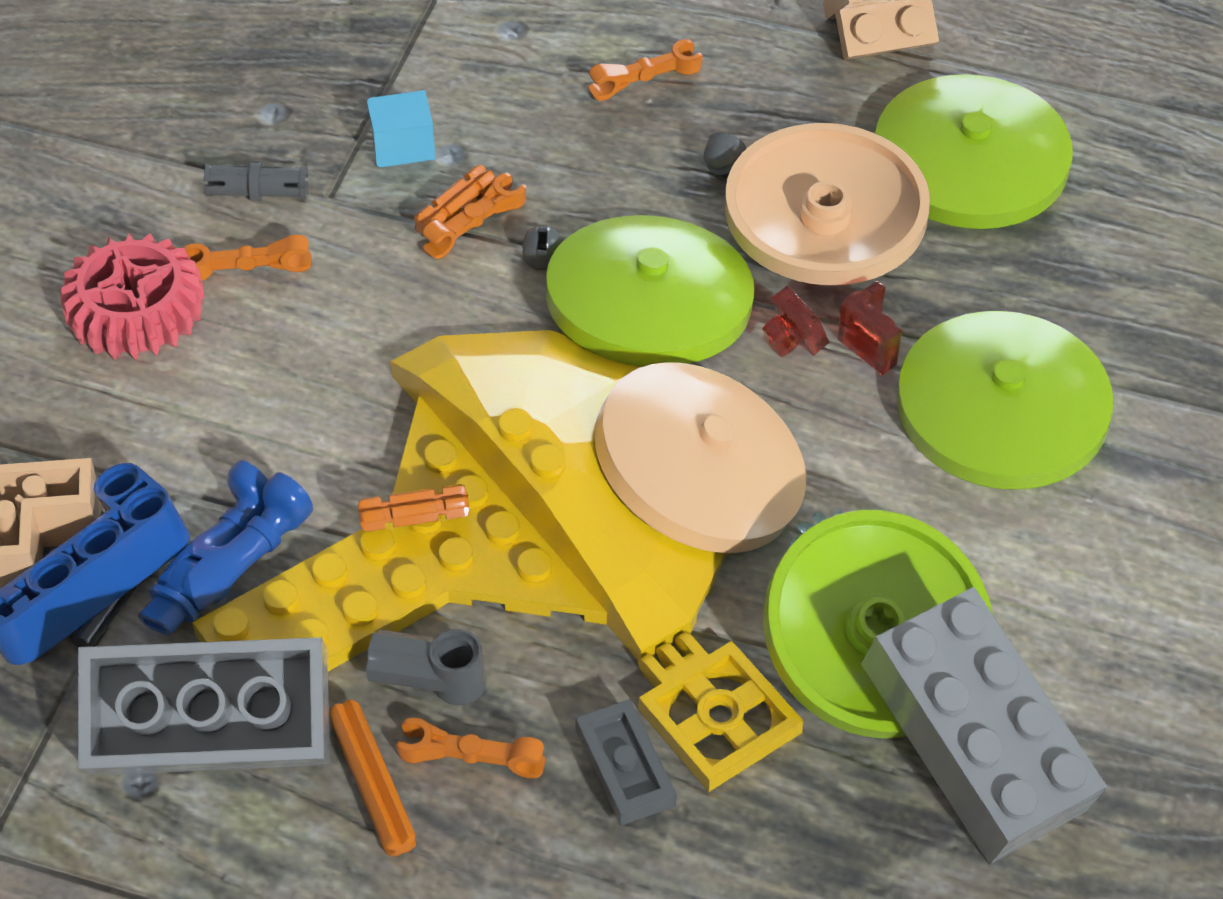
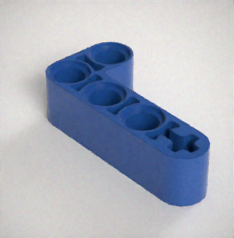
(93, 566)

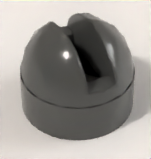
(722, 152)
(540, 235)

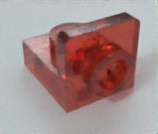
(867, 330)

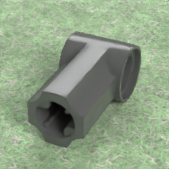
(429, 663)

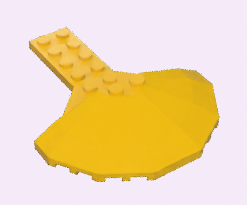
(542, 523)

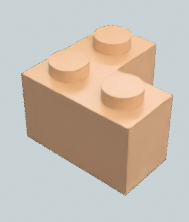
(42, 508)

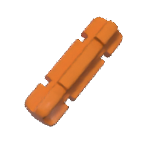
(456, 197)
(413, 507)

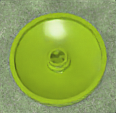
(983, 148)
(649, 290)
(1004, 400)
(844, 589)

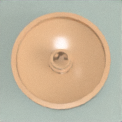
(827, 204)
(700, 457)

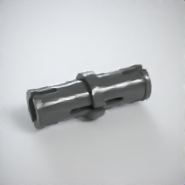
(256, 181)

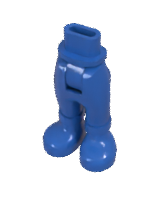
(225, 551)

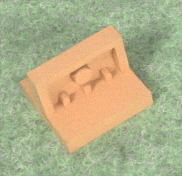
(882, 25)

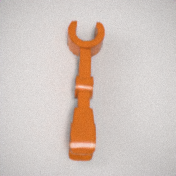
(614, 78)
(495, 201)
(283, 254)
(522, 756)

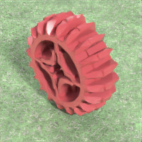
(132, 296)

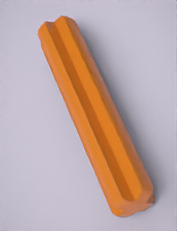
(372, 778)

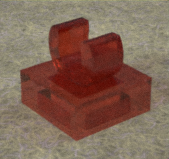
(794, 325)

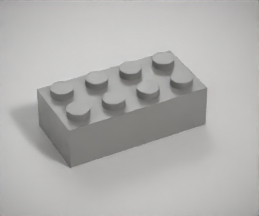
(203, 706)
(982, 725)

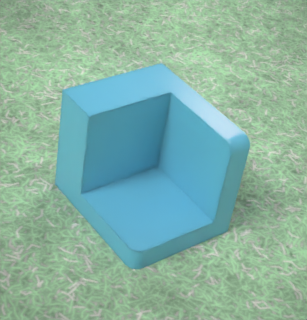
(401, 128)

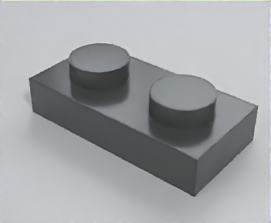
(625, 762)

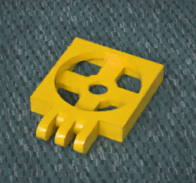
(692, 676)

